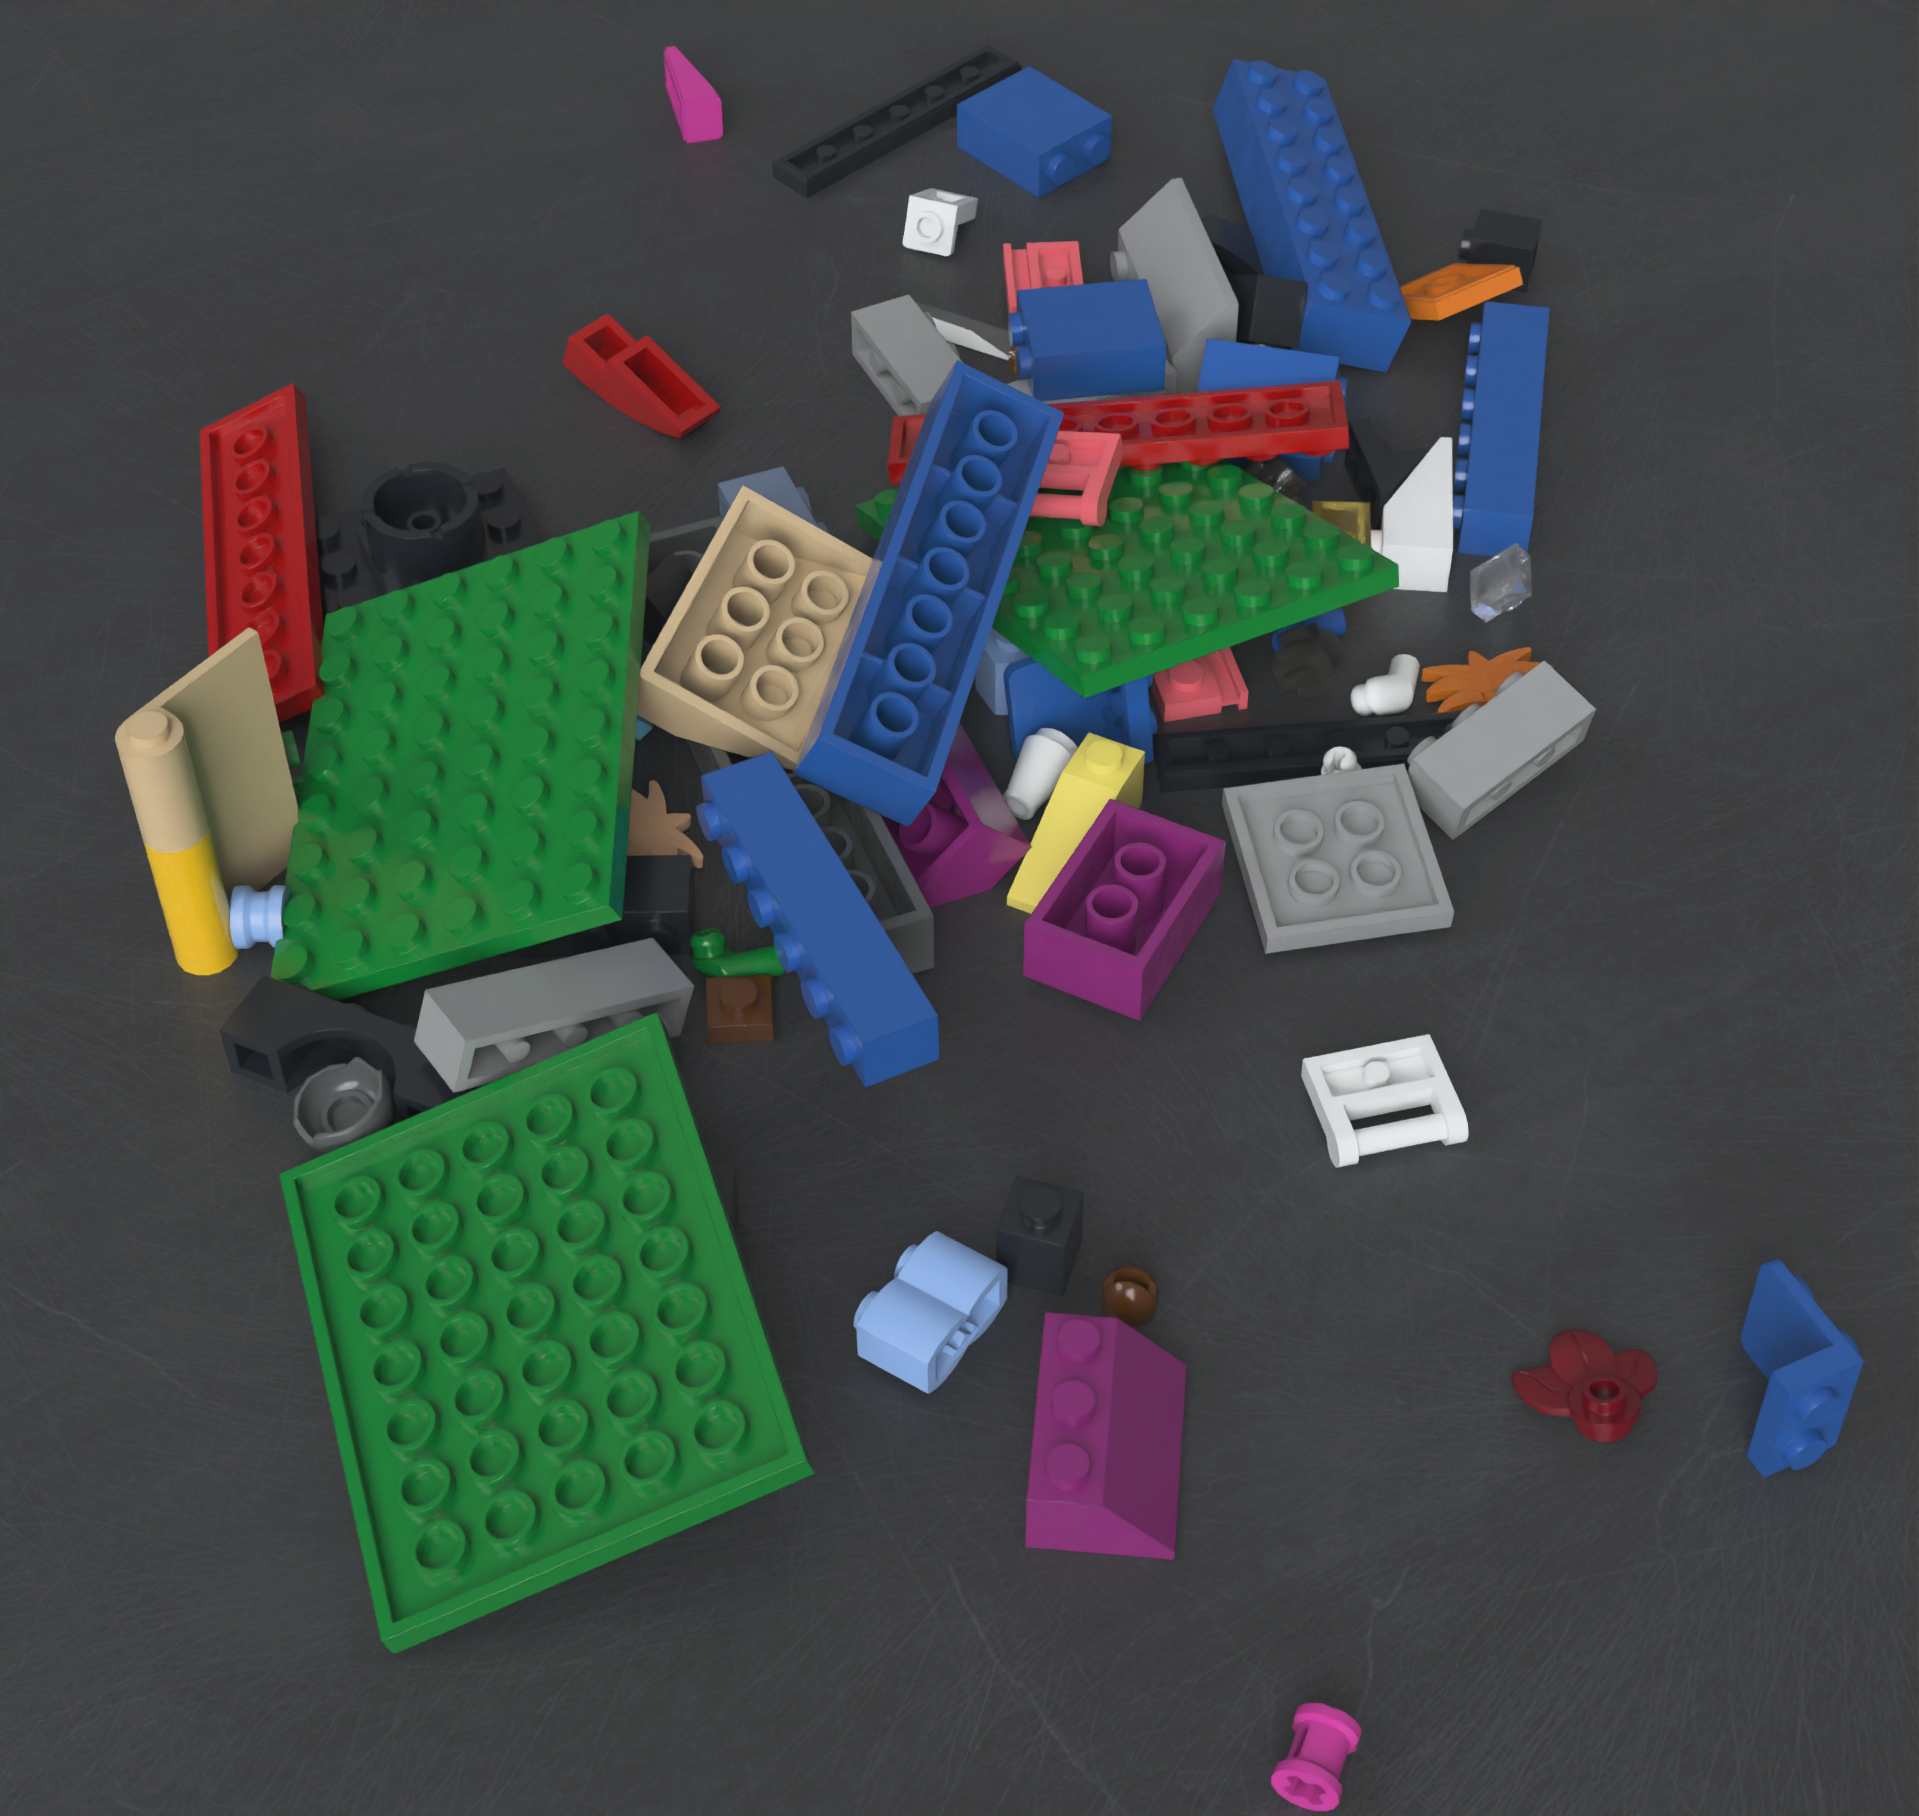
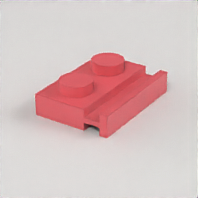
(1040, 267)
(1200, 687)

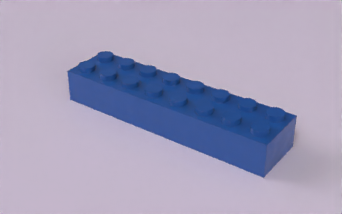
(1311, 211)
(930, 596)

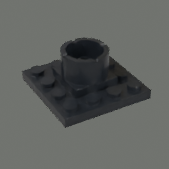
(417, 529)

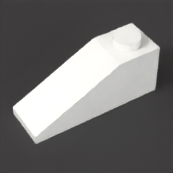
(1420, 523)

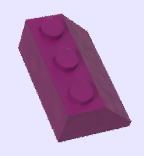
(964, 832)
(1105, 1441)

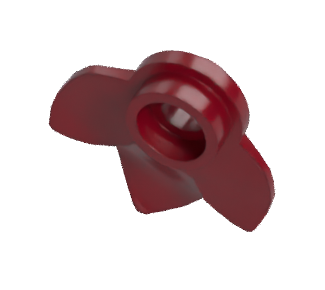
(1589, 1384)

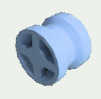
(257, 915)

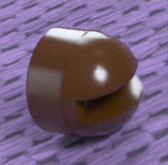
(1130, 1295)

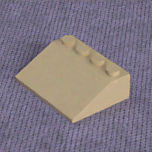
(754, 634)

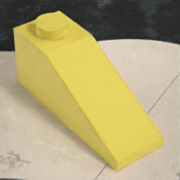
(1094, 774)

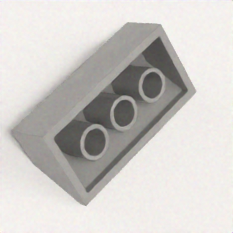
(1184, 277)

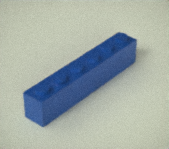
(1503, 429)
(818, 920)

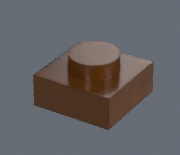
(739, 1009)

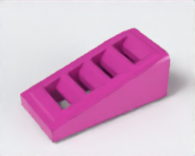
(692, 99)

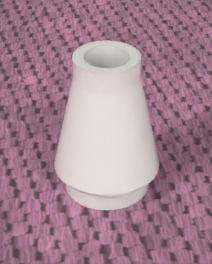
(1038, 771)

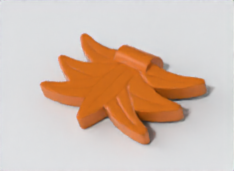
(1473, 682)

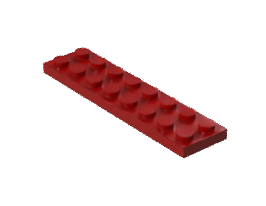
(1192, 425)
(264, 542)

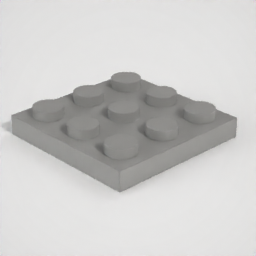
(1336, 858)

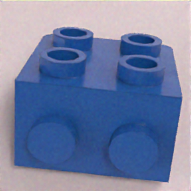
(1043, 701)
(1807, 1367)

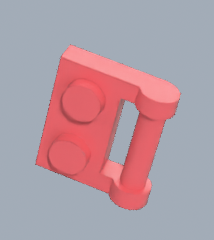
(1080, 463)

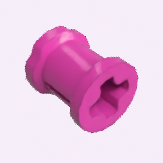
(1316, 1757)

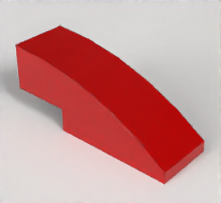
(638, 378)

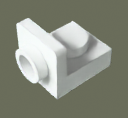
(934, 220)

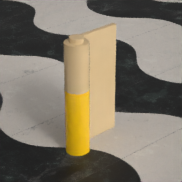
(210, 796)

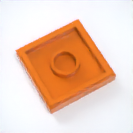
(1457, 289)

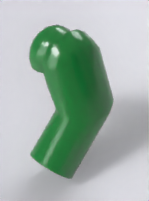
(716, 960)

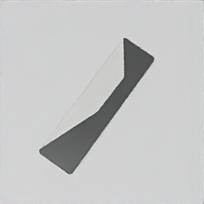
(970, 332)

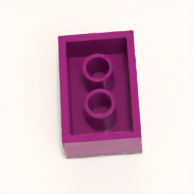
(1123, 909)

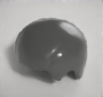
(343, 1105)

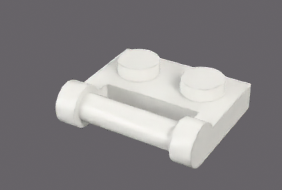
(1380, 1082)

